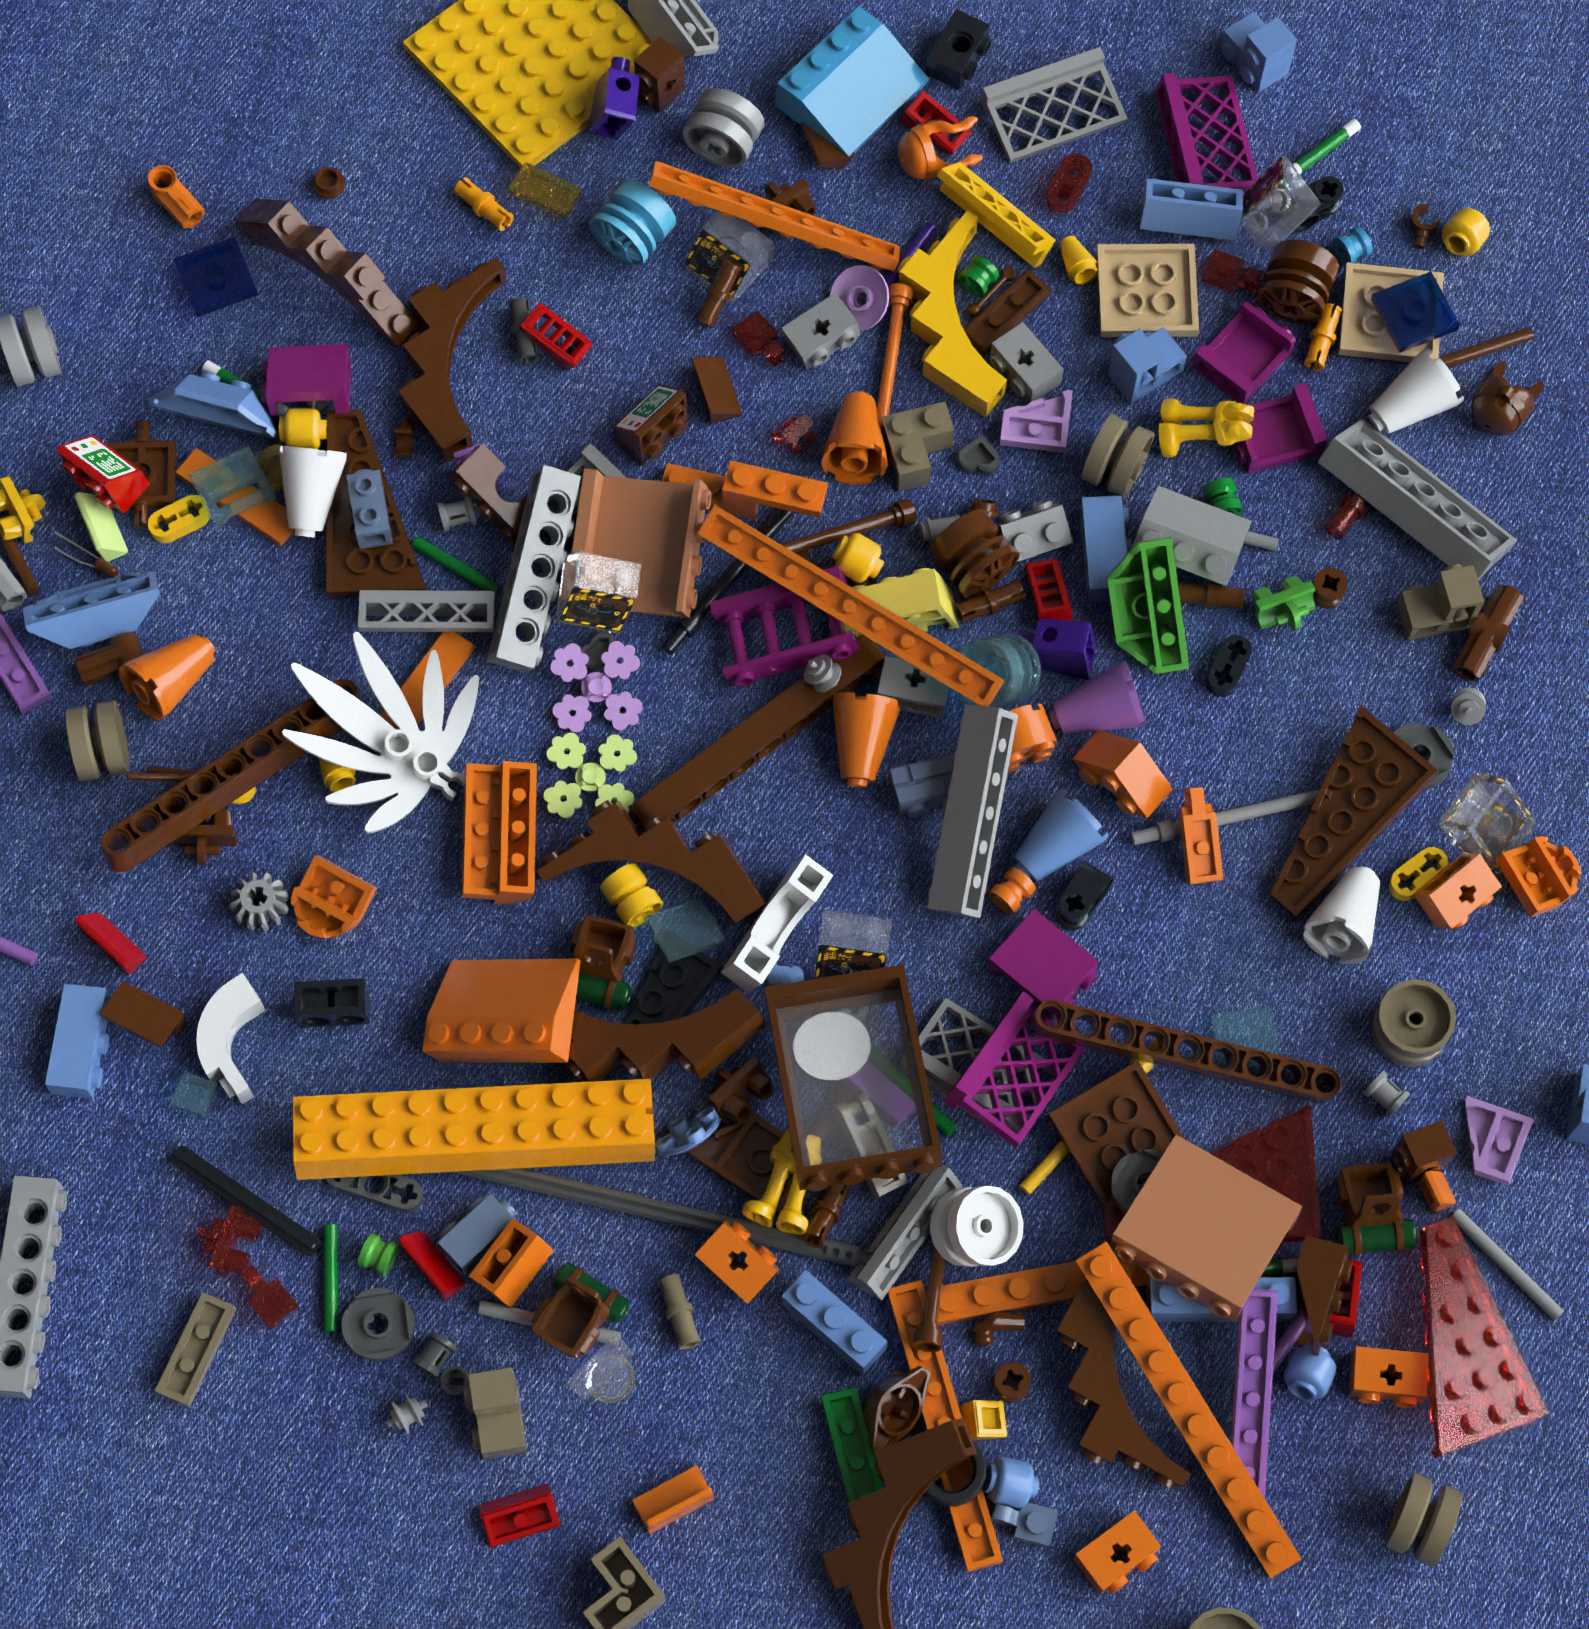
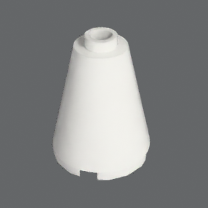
(1416, 394)
(309, 486)
(1346, 918)

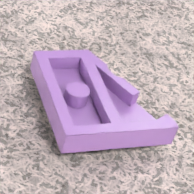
(1038, 425)
(1495, 1139)

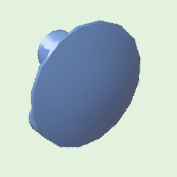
(688, 1133)

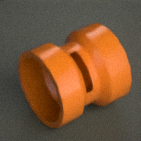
(1011, 891)

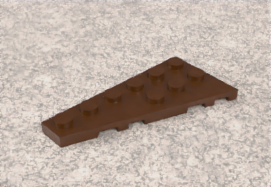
(347, 565)
(1359, 798)

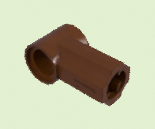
(106, 661)

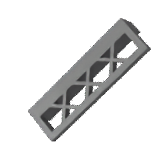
(426, 605)
(903, 1233)

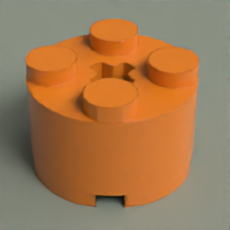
(1032, 737)

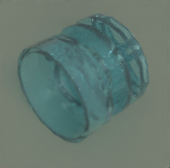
(1010, 659)

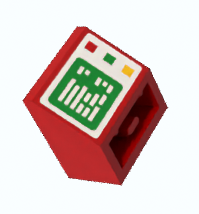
(103, 471)

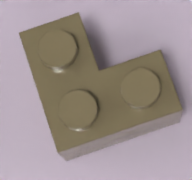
(911, 437)
(1442, 607)
(497, 1406)
(632, 1589)

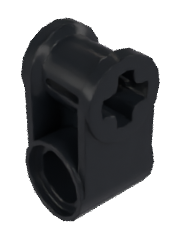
(1328, 192)
(1084, 892)

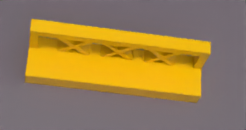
(996, 213)

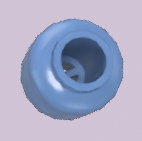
(1308, 1374)
(1010, 1482)

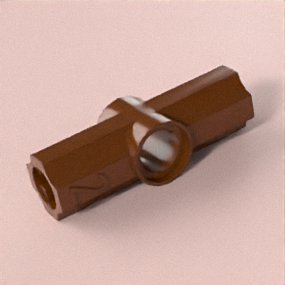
(1488, 633)

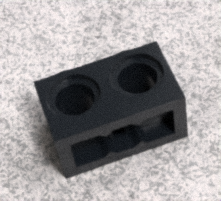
(332, 1002)

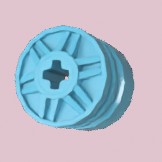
(632, 222)

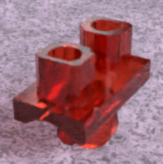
(226, 1257)

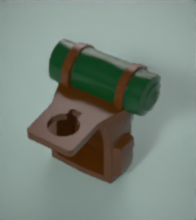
(604, 952)
(1372, 1210)
(577, 1311)

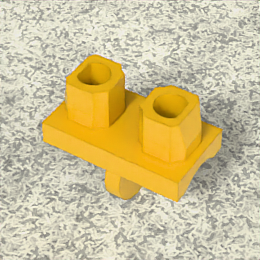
(19, 510)

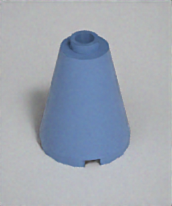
(1058, 837)

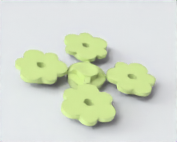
(589, 776)

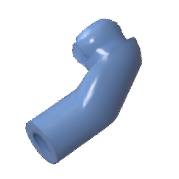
(784, 975)

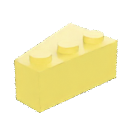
(917, 598)

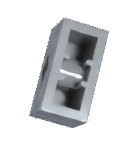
(828, 316)
(1037, 368)
(926, 699)

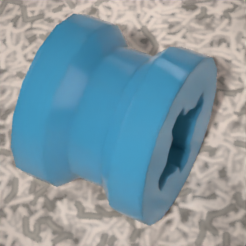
(1352, 246)

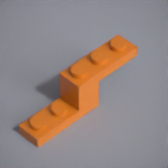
(750, 485)

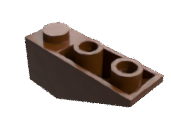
(1318, 1279)

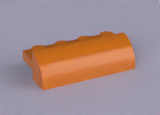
(499, 832)

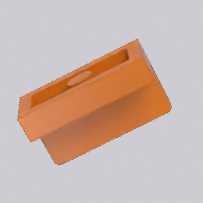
(673, 1499)

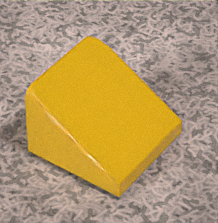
(984, 1419)

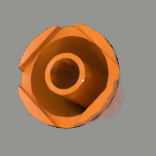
(856, 442)
(166, 674)
(863, 734)

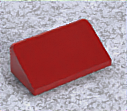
(111, 941)
(432, 1264)
(519, 1515)

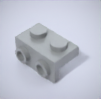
(1036, 530)

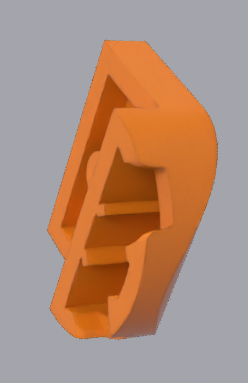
(1540, 874)
(330, 899)

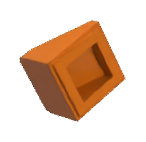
(1436, 1191)

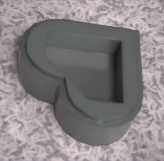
(979, 457)
(598, 645)

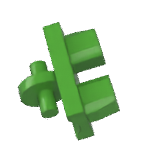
(1285, 606)

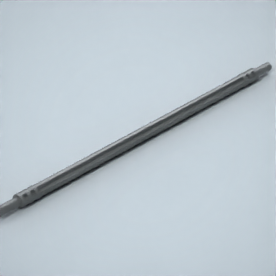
(668, 1212)

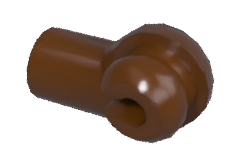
(997, 1322)

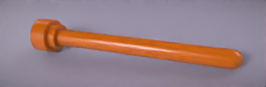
(899, 300)

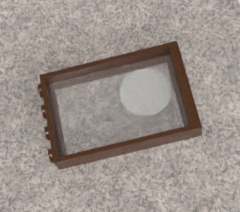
(853, 1078)

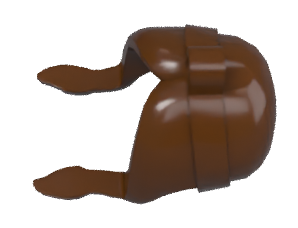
(1498, 406)

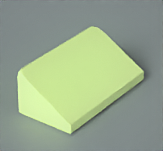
(101, 527)

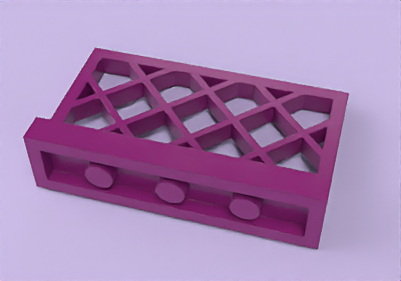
(1179, 131)
(988, 1059)

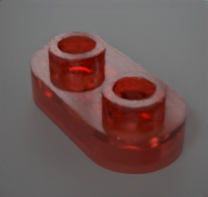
(1067, 185)

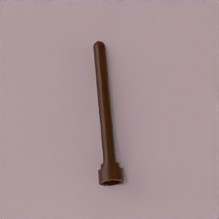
(900, 514)
(928, 1334)

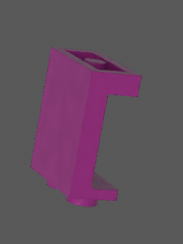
(1244, 353)
(307, 375)
(1282, 432)
(1044, 962)

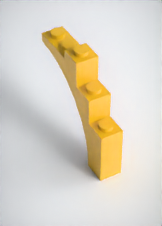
(950, 358)

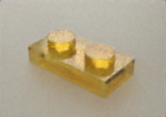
(545, 190)

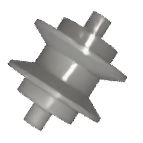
(822, 673)
(1468, 706)
(407, 1413)

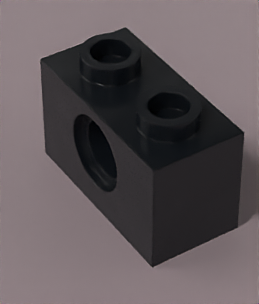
(960, 33)

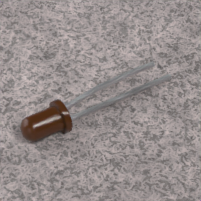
(100, 565)

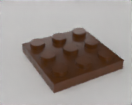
(1113, 1121)

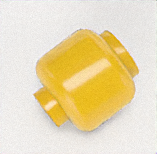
(1465, 232)
(302, 428)
(858, 557)

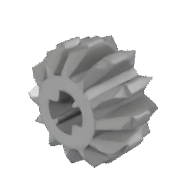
(252, 891)

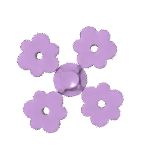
(596, 686)

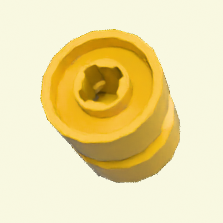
(628, 891)

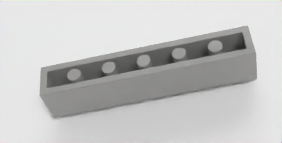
(972, 810)

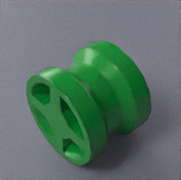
(978, 276)

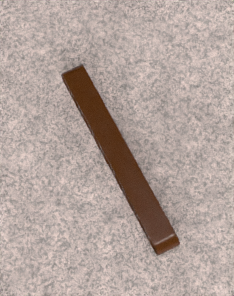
(753, 739)
(216, 780)
(1202, 1048)

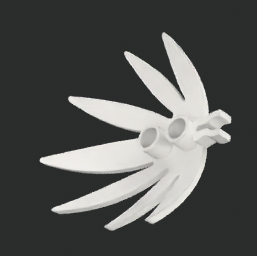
(406, 753)

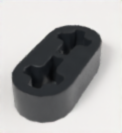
(1222, 662)

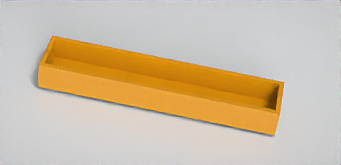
(473, 1129)

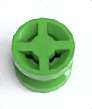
(378, 1254)

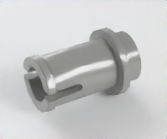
(931, 529)

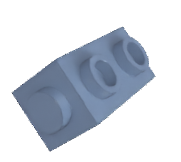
(369, 508)
(473, 1235)

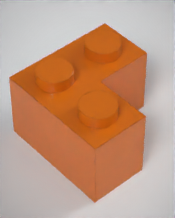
(1124, 770)

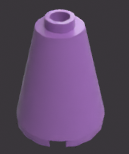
(1100, 704)

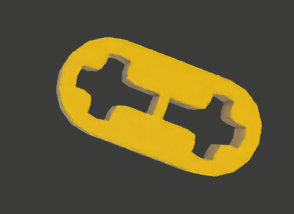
(178, 519)
(1413, 868)

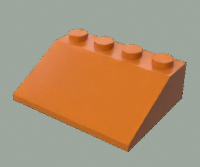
(503, 1011)

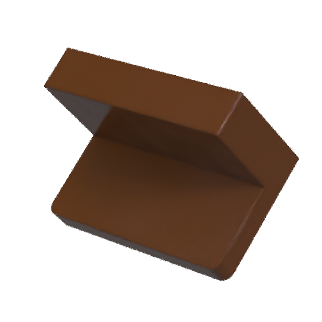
(143, 1015)

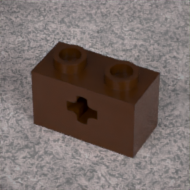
(660, 74)
(1423, 1151)

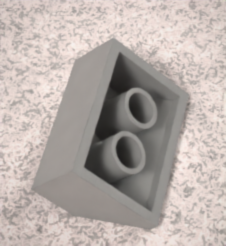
(1202, 535)

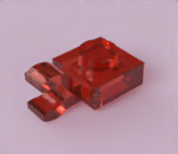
(1227, 271)
(759, 336)
(270, 1300)

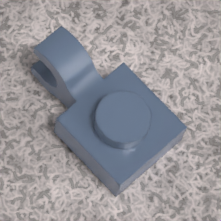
(1031, 1523)

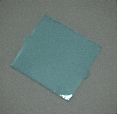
(685, 930)
(1246, 1028)

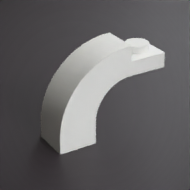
(219, 1022)

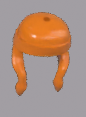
(917, 151)

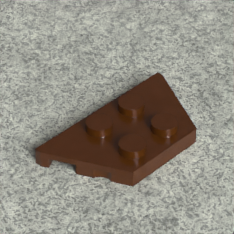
(743, 1157)

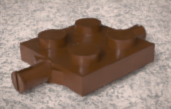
(159, 466)

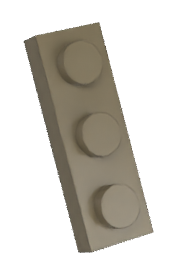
(195, 1349)

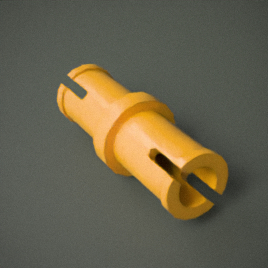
(483, 204)
(1323, 338)

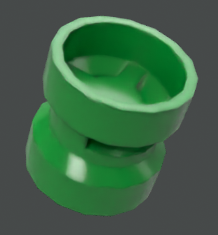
(1222, 495)

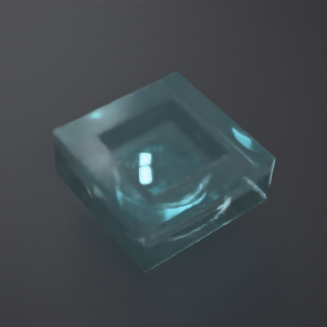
(194, 1094)

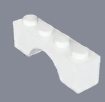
(782, 912)

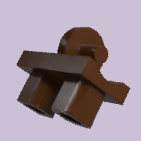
(795, 197)
(207, 839)
(737, 1088)

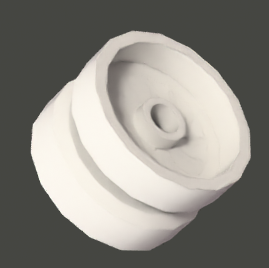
(976, 1226)

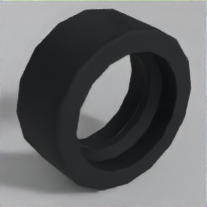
(969, 1492)

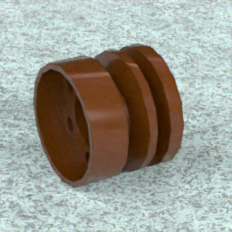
(1298, 282)
(974, 553)

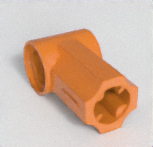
(175, 197)

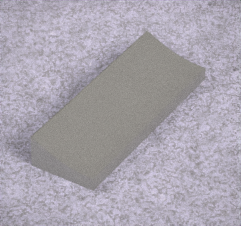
(1415, 499)

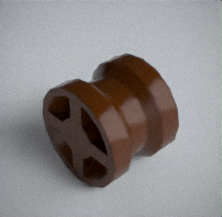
(1325, 595)
(1012, 1389)

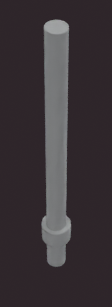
(1167, 830)

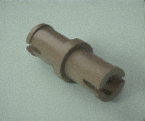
(679, 1312)

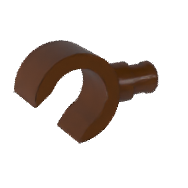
(1421, 231)
(405, 439)

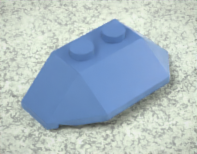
(218, 404)
(93, 610)

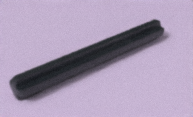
(242, 1197)

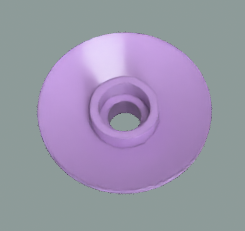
(853, 285)

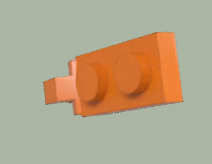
(1200, 839)

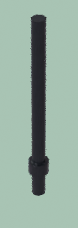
(689, 626)

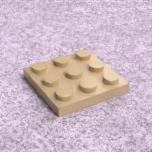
(1147, 289)
(1361, 326)

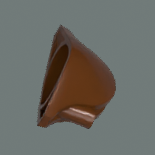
(895, 1406)

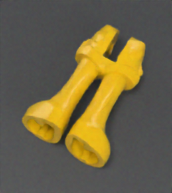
(1228, 417)
(764, 1210)

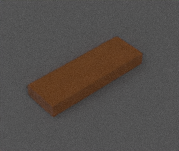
(1007, 311)

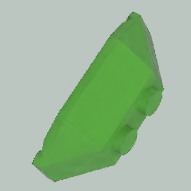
(1149, 607)

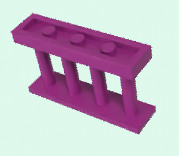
(764, 604)

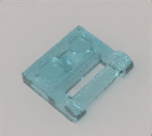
(228, 477)

